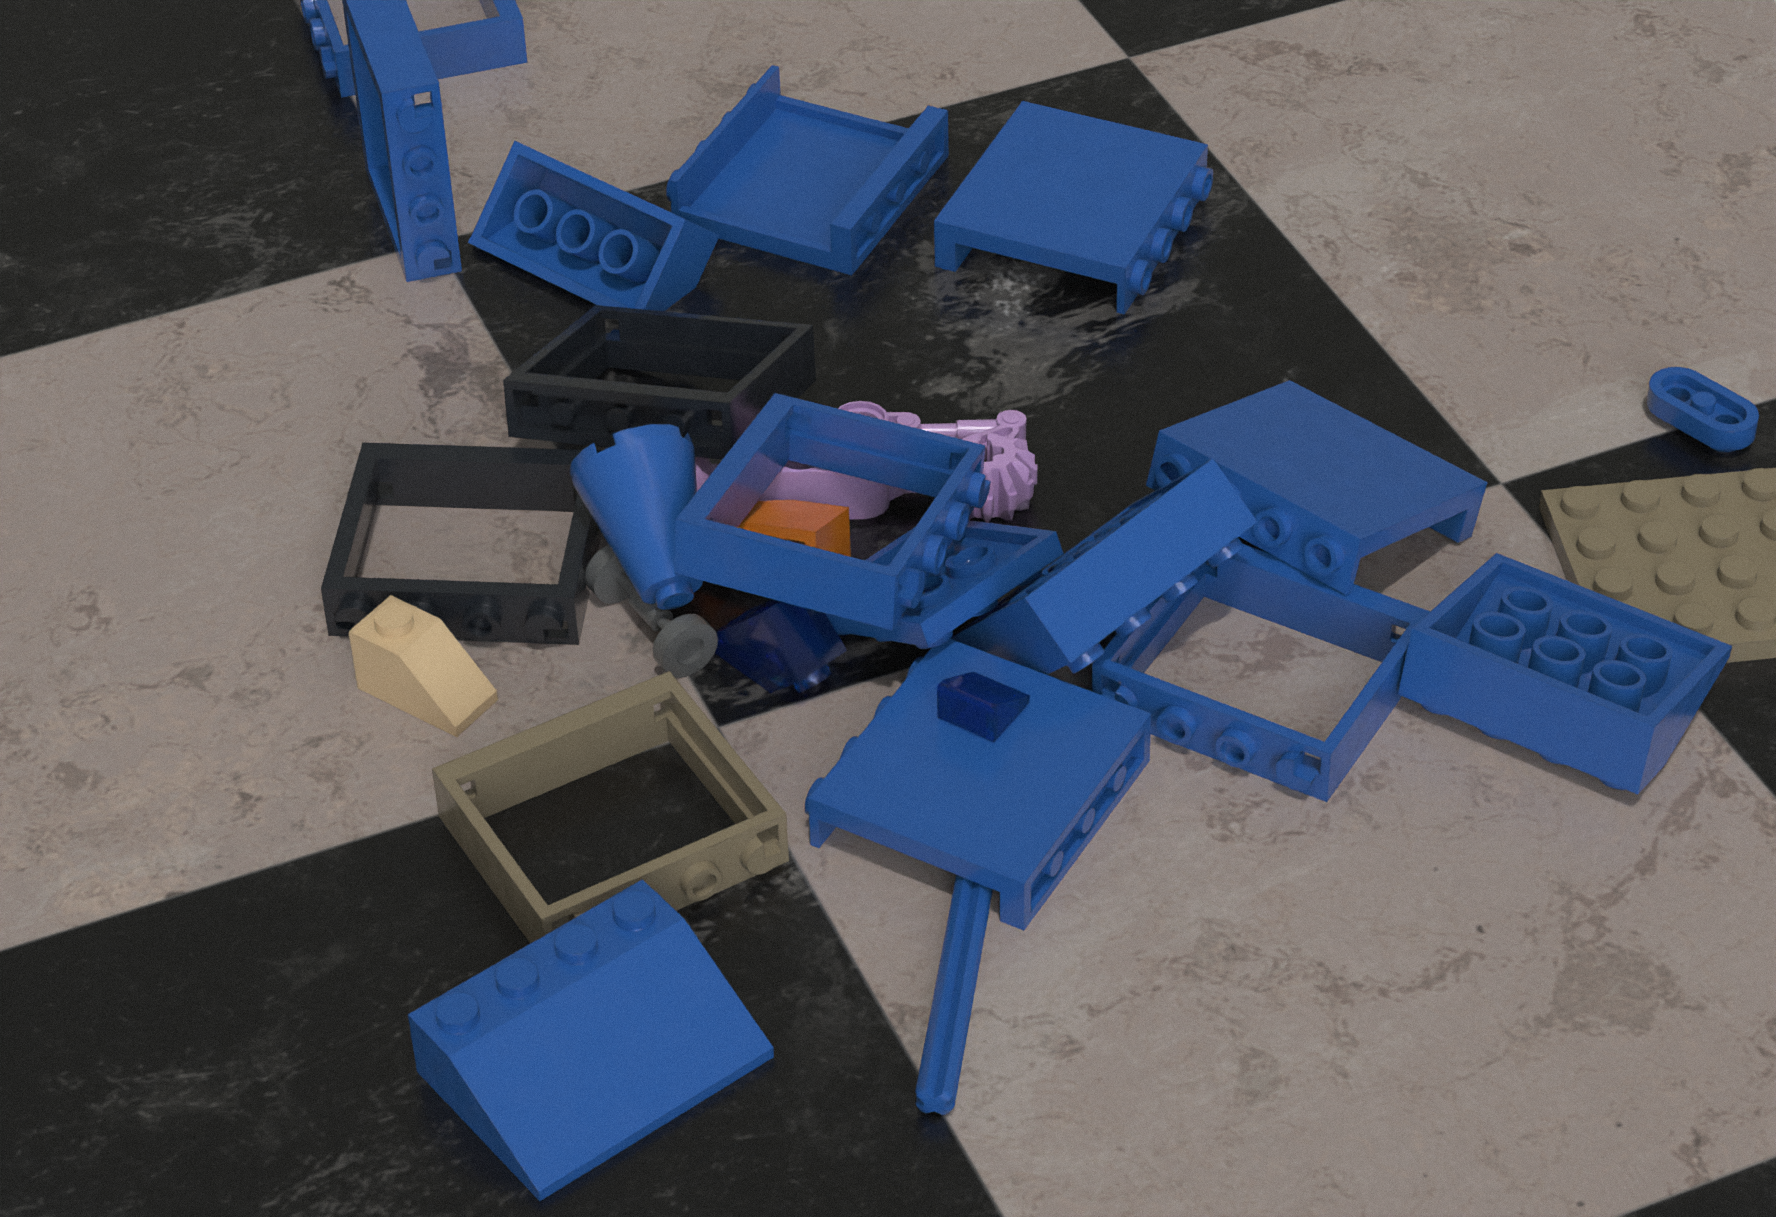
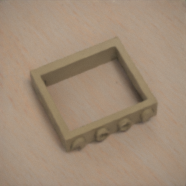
(590, 741)

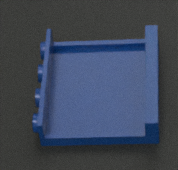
(806, 176)
(1076, 198)
(1320, 479)
(982, 808)

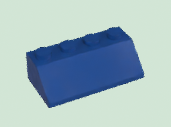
(590, 235)

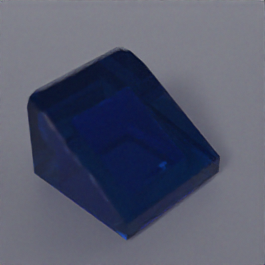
(979, 704)

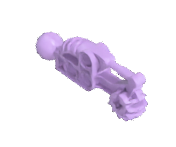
(1007, 466)

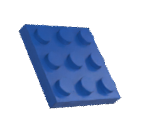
(973, 576)

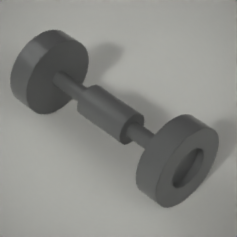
(682, 643)

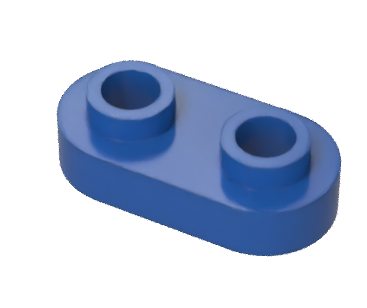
(1702, 408)

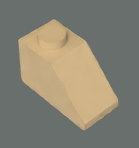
(419, 667)

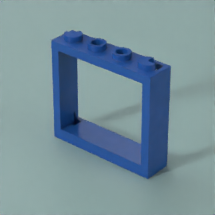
(451, 49)
(403, 140)
(847, 443)
(1291, 598)

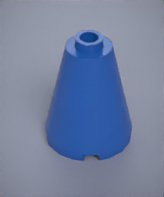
(634, 500)

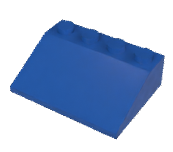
(1116, 574)
(1561, 671)
(587, 1039)

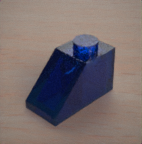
(780, 645)

